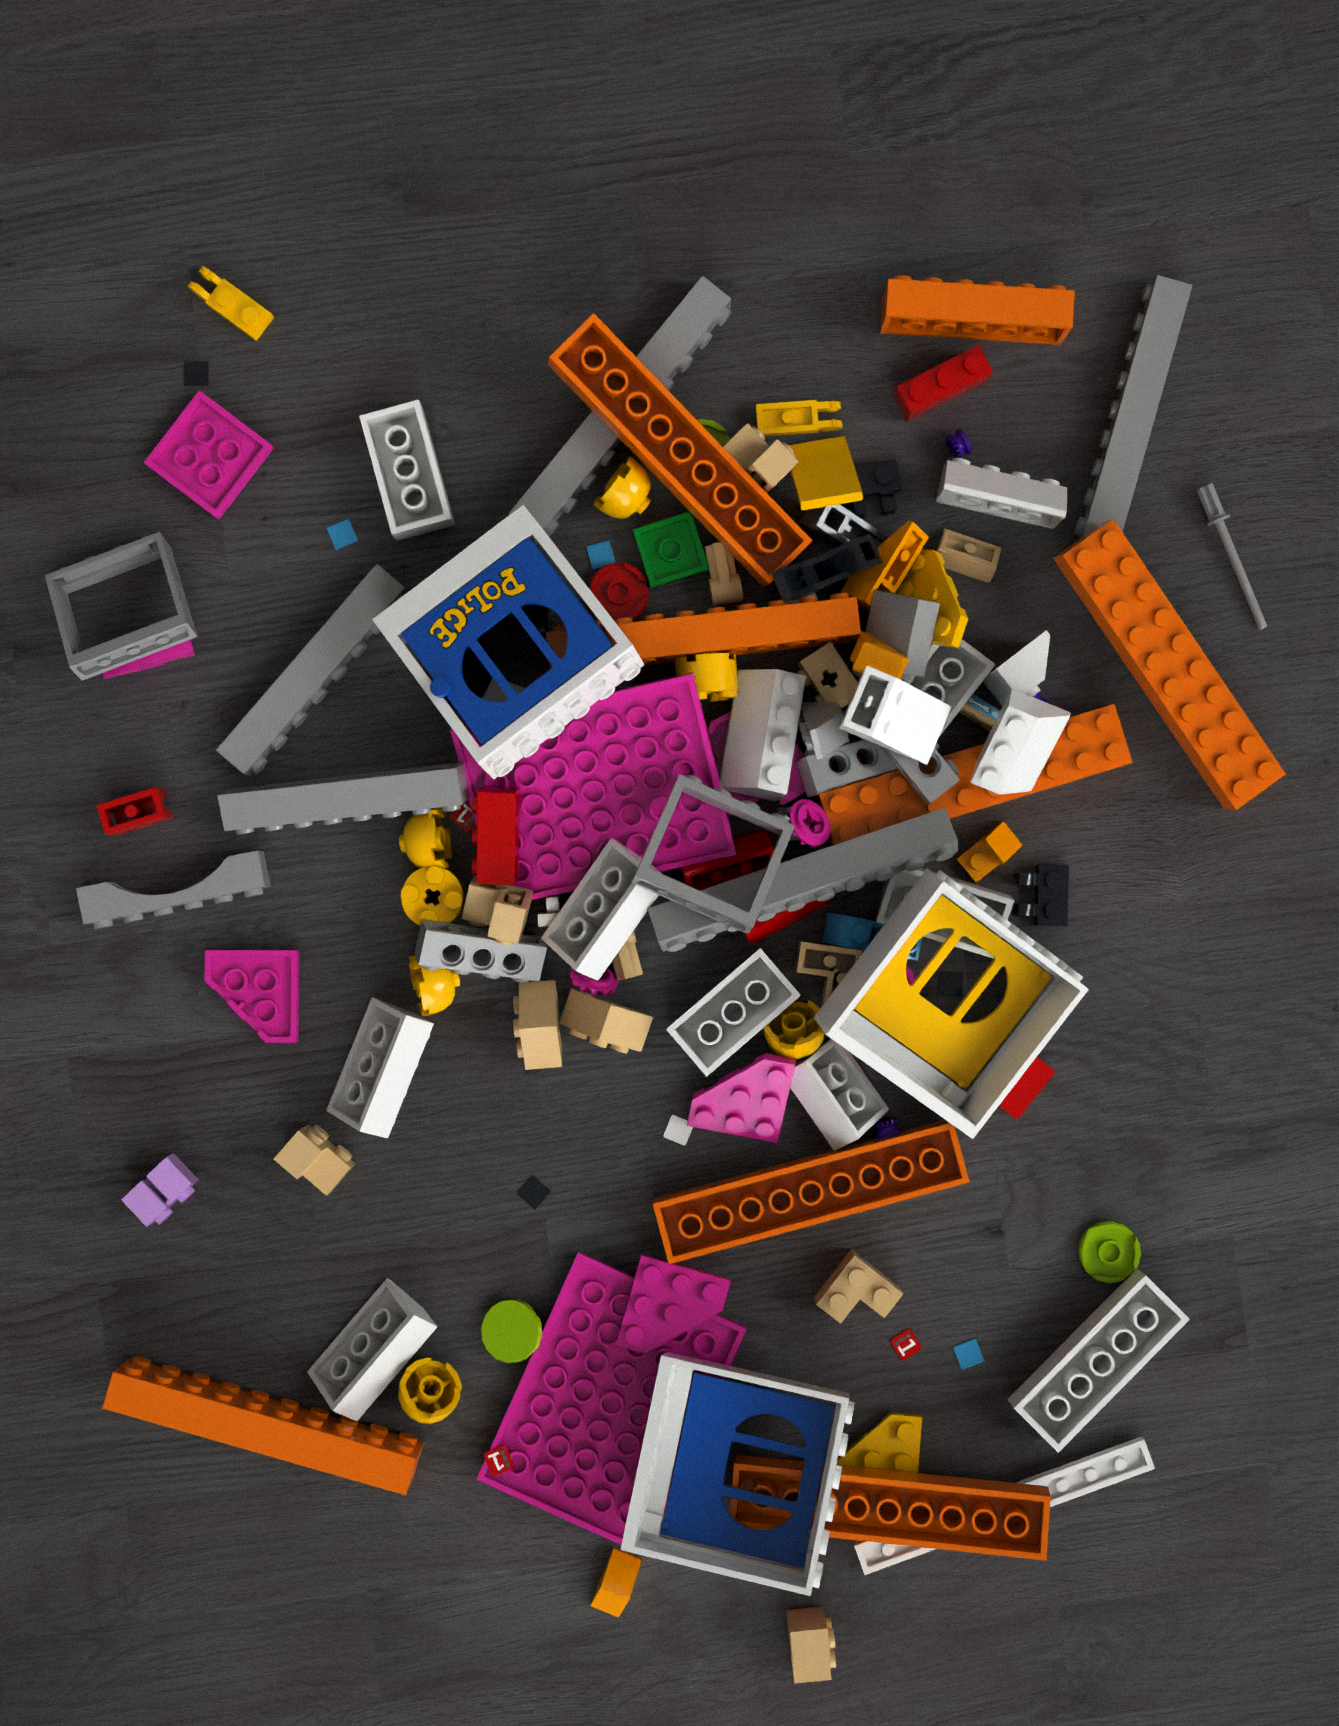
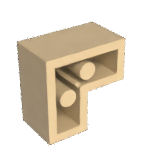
(761, 461)
(500, 907)
(825, 961)
(605, 1022)
(538, 1025)
(315, 1158)
(857, 1281)
(811, 1644)

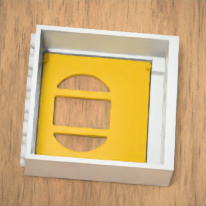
(959, 1049)

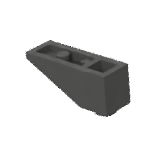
(838, 525)

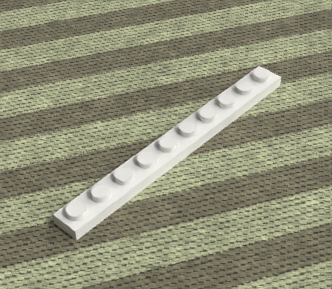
(1063, 1483)

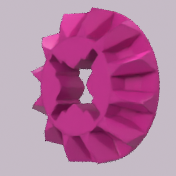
(813, 815)
(605, 985)

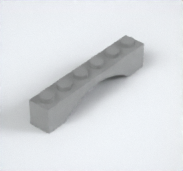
(236, 875)

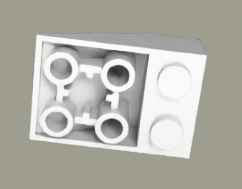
(895, 715)

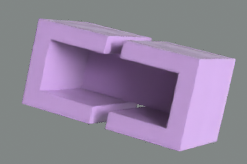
(163, 1187)

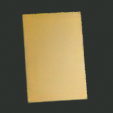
(825, 473)

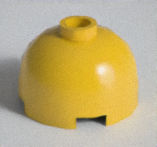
(625, 491)
(427, 840)
(433, 987)
(795, 1031)
(429, 1390)

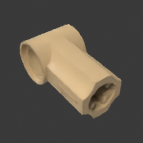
(723, 579)
(627, 961)

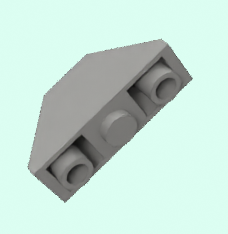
(820, 727)

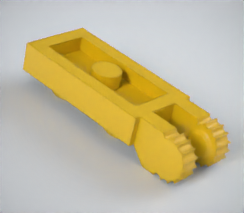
(233, 305)
(795, 417)

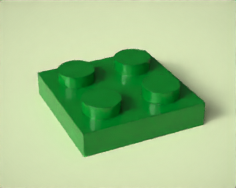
(671, 550)

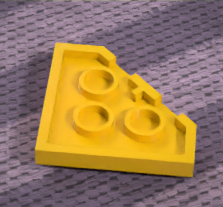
(930, 582)
(889, 1445)

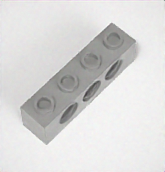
(819, 778)
(927, 786)
(437, 935)

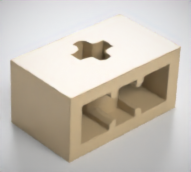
(828, 661)

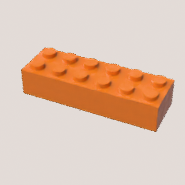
(976, 310)

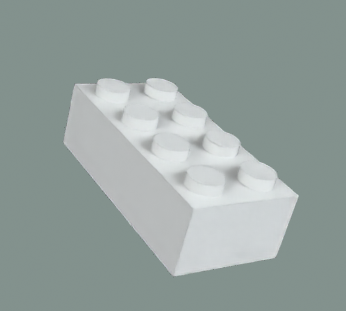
(407, 470)

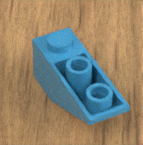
(856, 933)

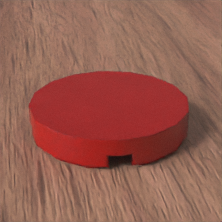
(620, 590)

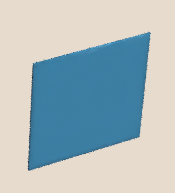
(342, 534)
(600, 554)
(968, 1354)

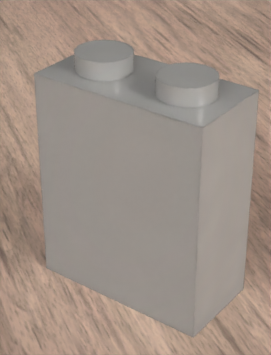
(904, 625)

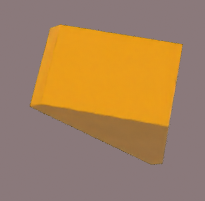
(616, 1582)

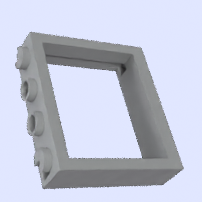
(131, 645)
(696, 899)

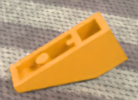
(897, 556)

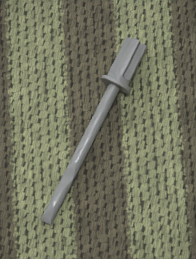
(1216, 516)

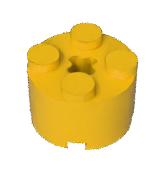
(713, 673)
(416, 895)

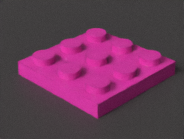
(209, 455)

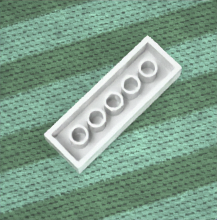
(1098, 1360)

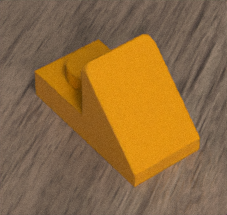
(878, 655)
(989, 852)

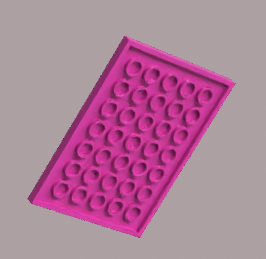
(612, 781)
(587, 1402)

